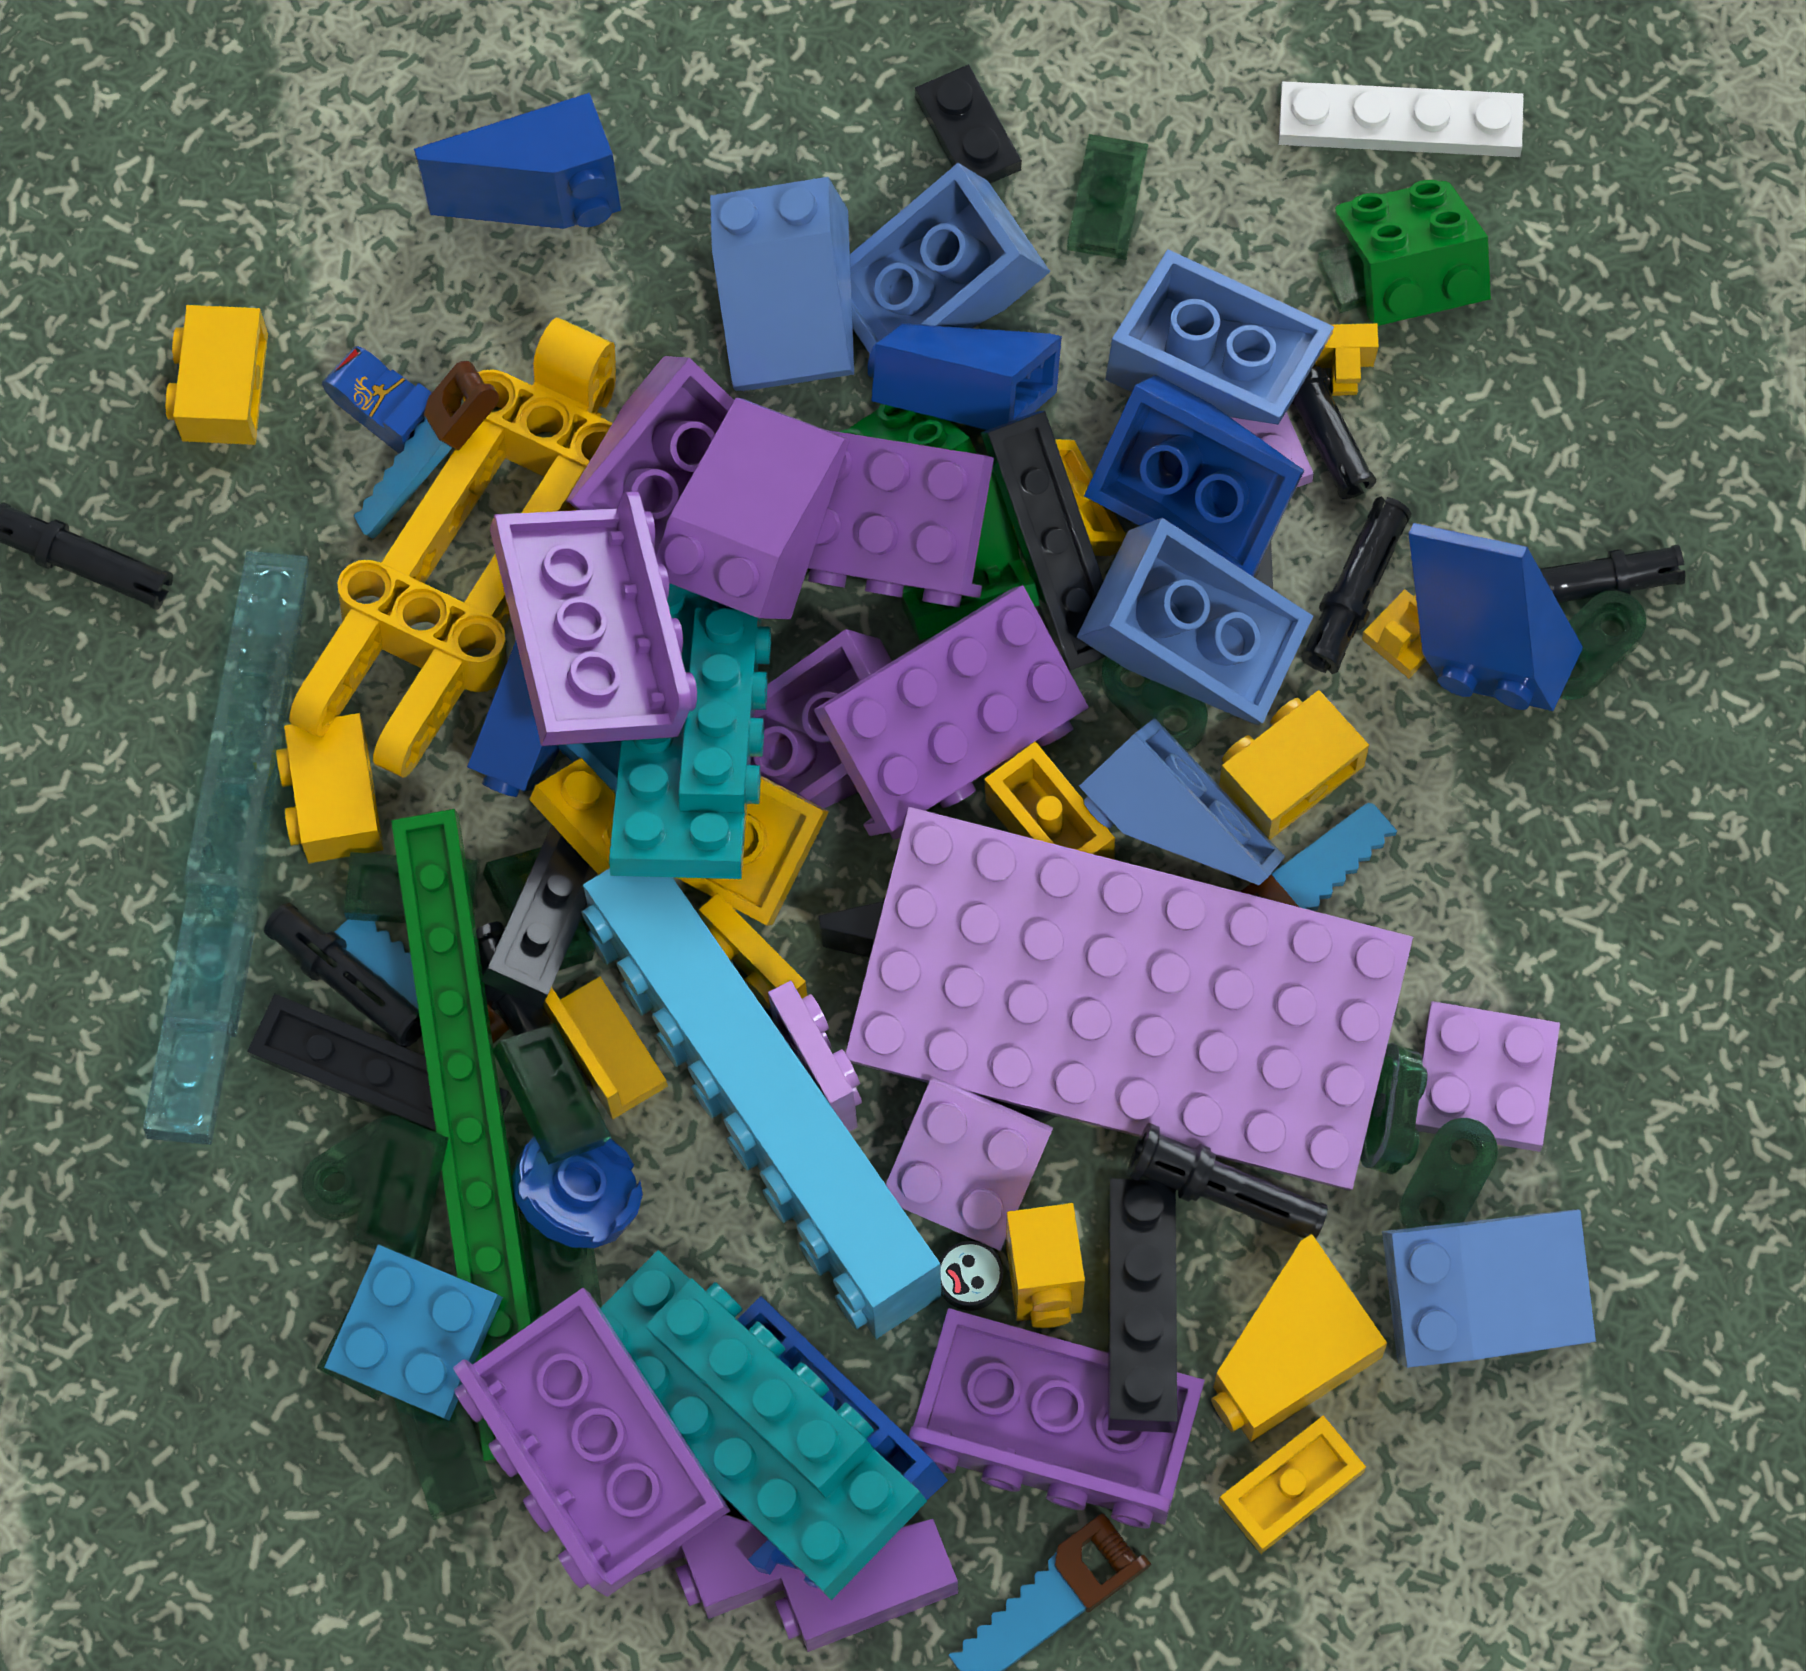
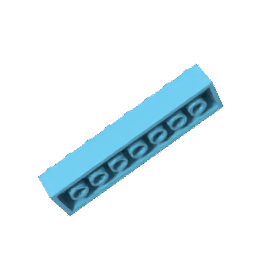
(765, 1097)

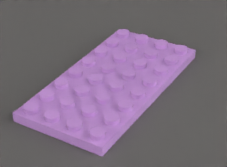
(1129, 998)

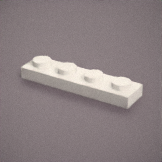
(1401, 119)

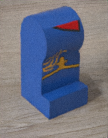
(377, 397)

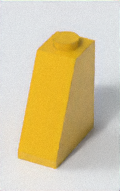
(1296, 1345)

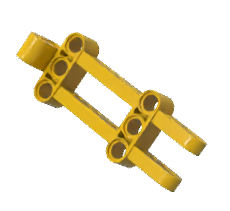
(570, 384)

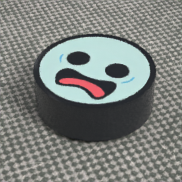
(970, 1275)

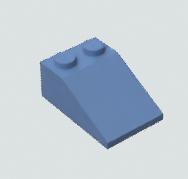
(942, 261)
(784, 283)
(1216, 341)
(1194, 622)
(1171, 802)
(1488, 1288)

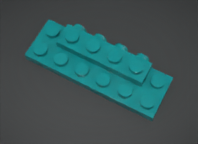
(688, 795)
(761, 1427)

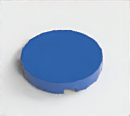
(579, 1198)

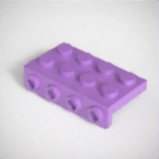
(904, 520)
(594, 624)
(952, 711)
(1039, 1418)
(589, 1445)

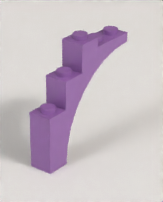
(896, 1581)

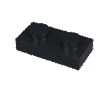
(967, 125)

